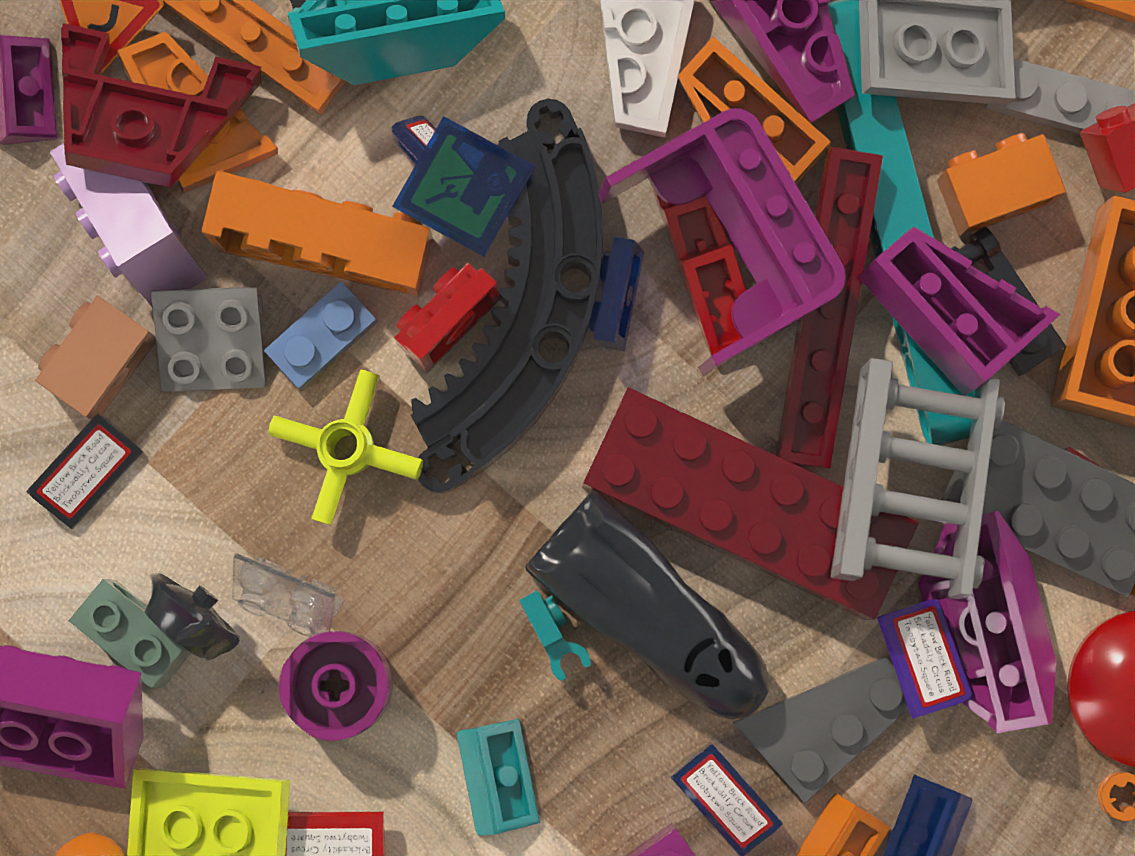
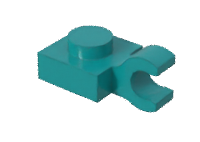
(546, 620)

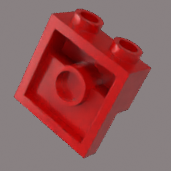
(457, 307)

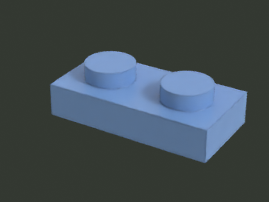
(320, 336)

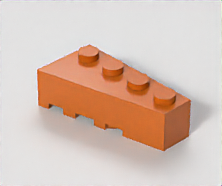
(316, 234)

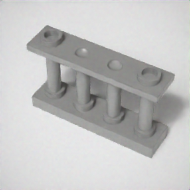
(866, 498)

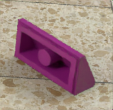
(26, 90)

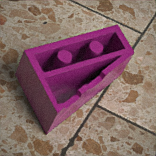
(952, 309)

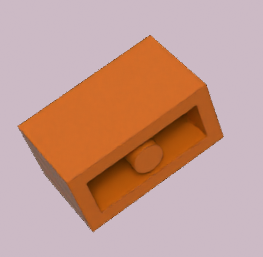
(1001, 183)

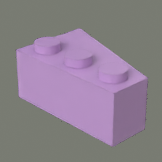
(131, 226)

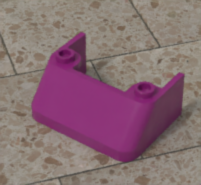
(761, 212)

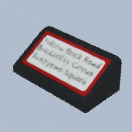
(84, 471)

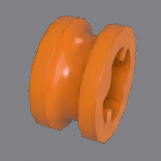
(1120, 779)

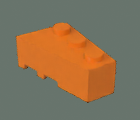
(721, 82)

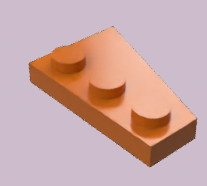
(166, 65)

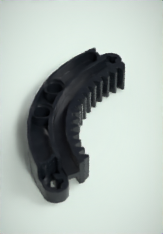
(510, 383)

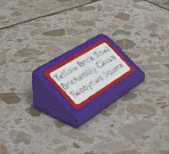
(925, 658)

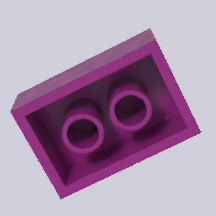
(69, 717)

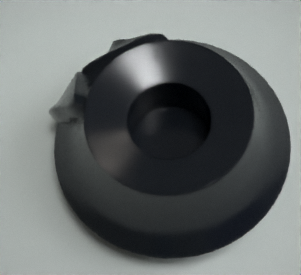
(190, 618)

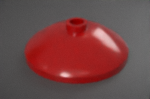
(1104, 687)

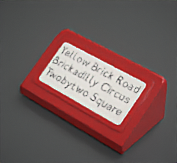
(335, 834)

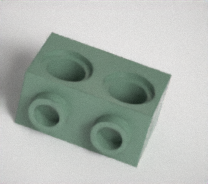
(121, 628)

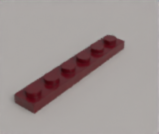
(826, 334)

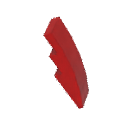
(706, 267)

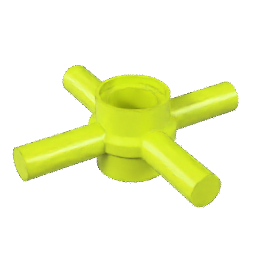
(325, 440)

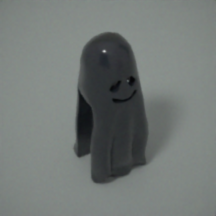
(641, 602)

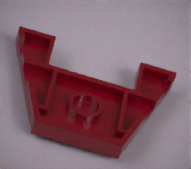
(136, 126)

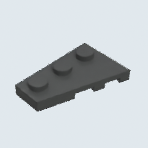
(827, 726)

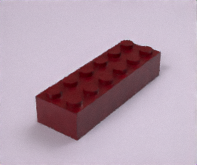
(737, 500)

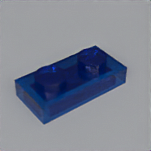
(621, 275)

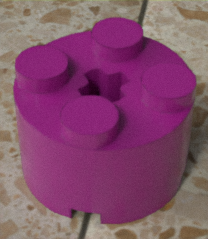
(315, 708)

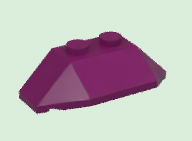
(1000, 630)

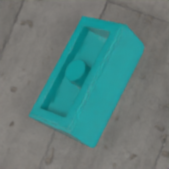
(497, 777)

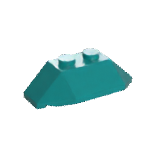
(390, 37)

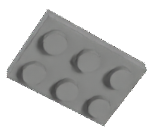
(938, 49)

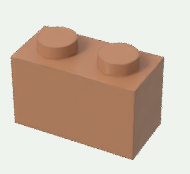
(94, 358)

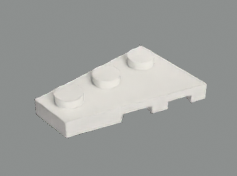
(644, 59)

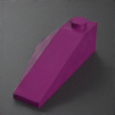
(795, 48)

